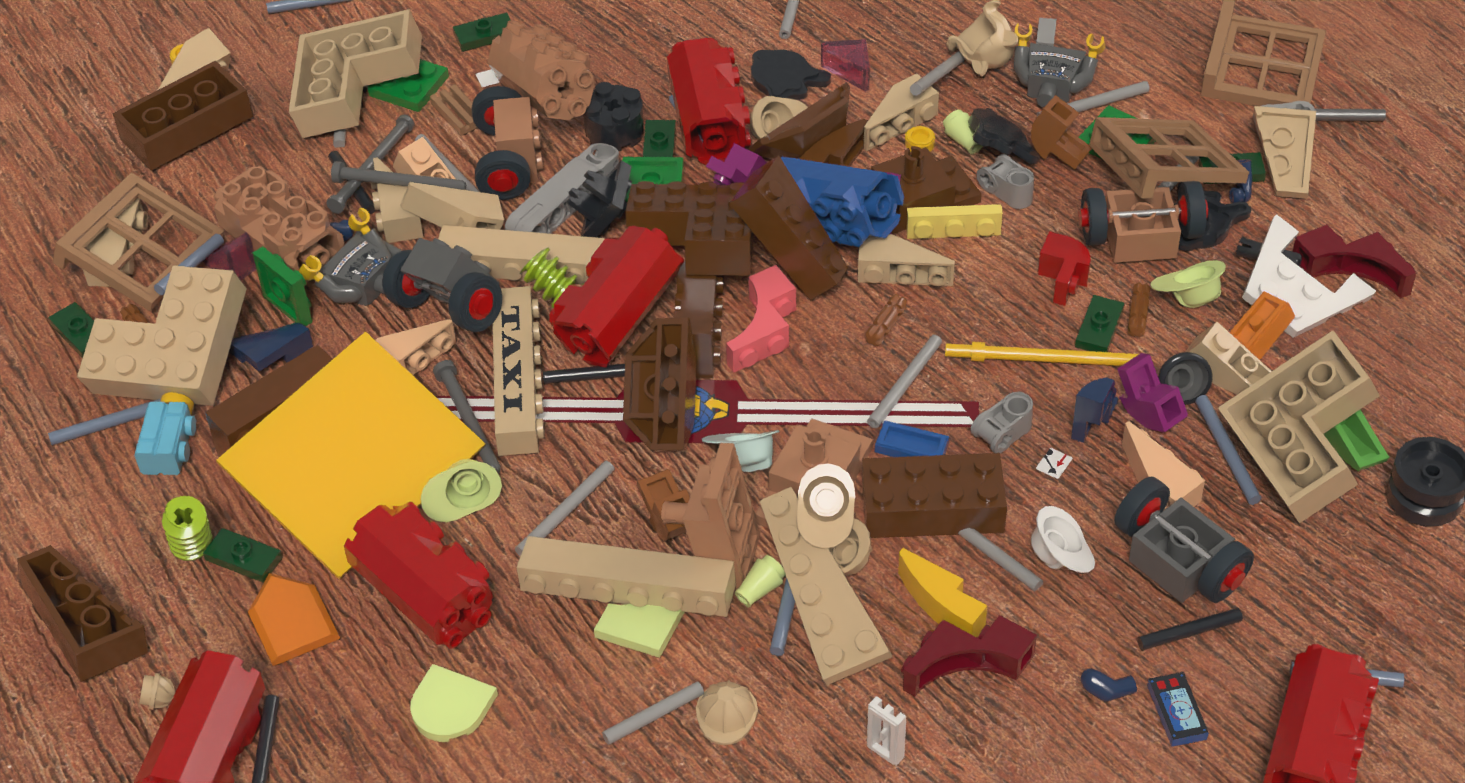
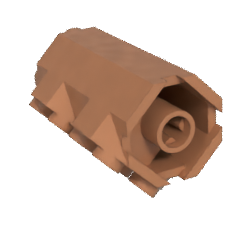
(544, 69)
(281, 223)

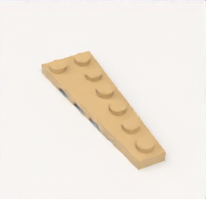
(830, 610)

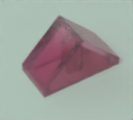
(848, 61)
(234, 256)

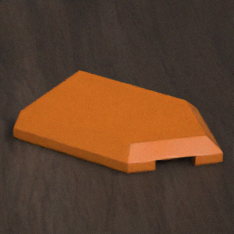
(290, 618)

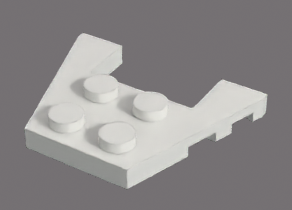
(1287, 281)

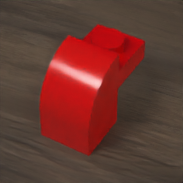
(1065, 261)

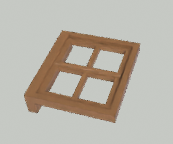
(1222, 54)
(1141, 172)
(73, 244)

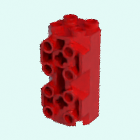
(707, 97)
(620, 290)
(420, 575)
(1322, 719)
(205, 723)

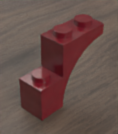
(1367, 257)
(948, 649)

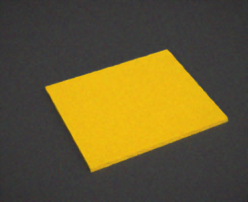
(344, 446)

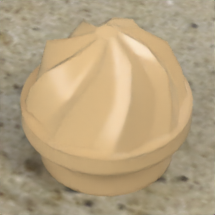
(156, 691)

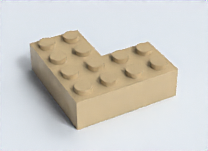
(343, 59)
(179, 351)
(1286, 419)

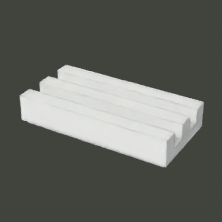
(892, 734)

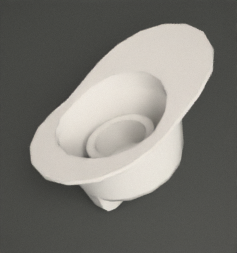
(1060, 541)

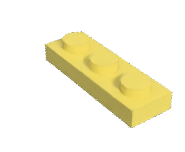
(954, 221)

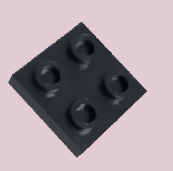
(604, 201)

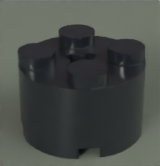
(614, 116)

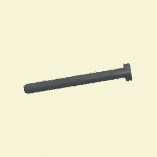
(340, 172)
(445, 372)

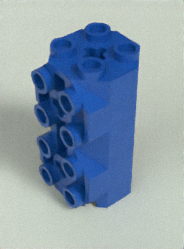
(849, 199)

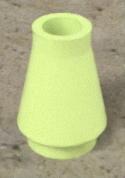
(958, 128)
(762, 578)

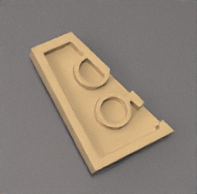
(1288, 147)

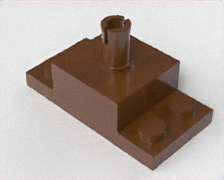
(929, 182)

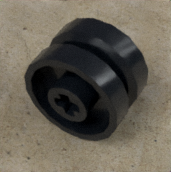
(1428, 481)

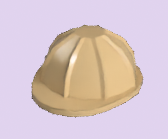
(726, 712)

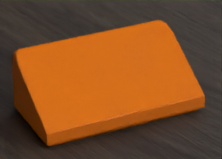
(1263, 324)

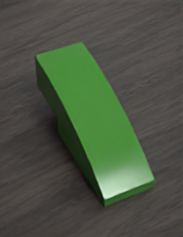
(1357, 442)

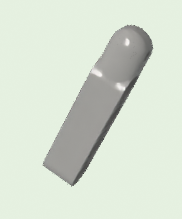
(548, 206)

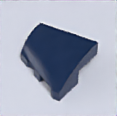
(270, 345)
(1093, 405)

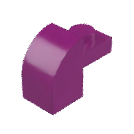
(736, 167)
(1146, 399)

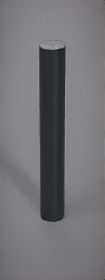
(360, 194)
(583, 373)
(1189, 629)
(265, 740)

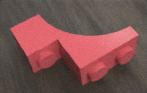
(768, 331)

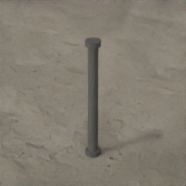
(404, 124)

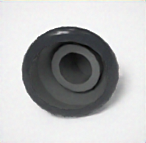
(1189, 373)

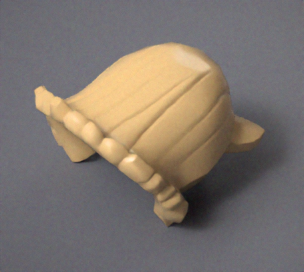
(987, 41)

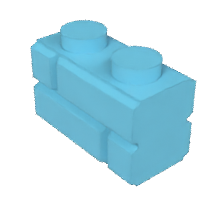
(164, 438)

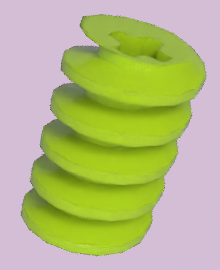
(547, 276)
(186, 528)

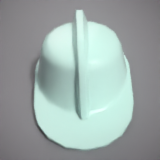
(753, 449)

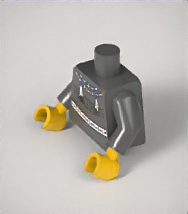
(1053, 69)
(355, 270)

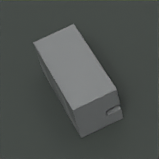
(1046, 31)

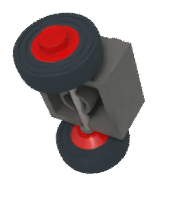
(449, 277)
(1180, 544)

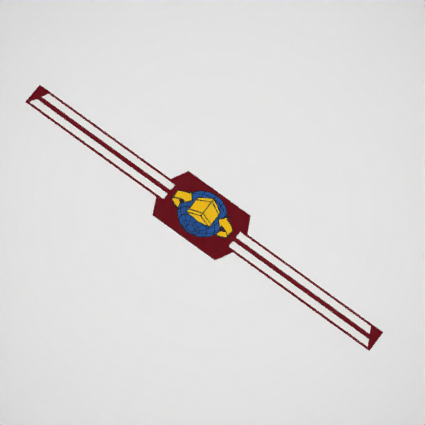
(725, 409)

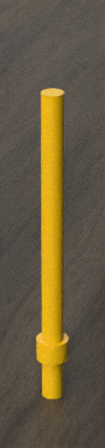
(979, 352)

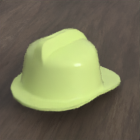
(1193, 285)
(460, 490)

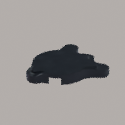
(785, 74)
(1001, 134)
(1218, 223)

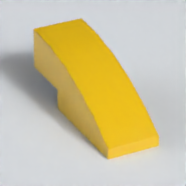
(941, 593)

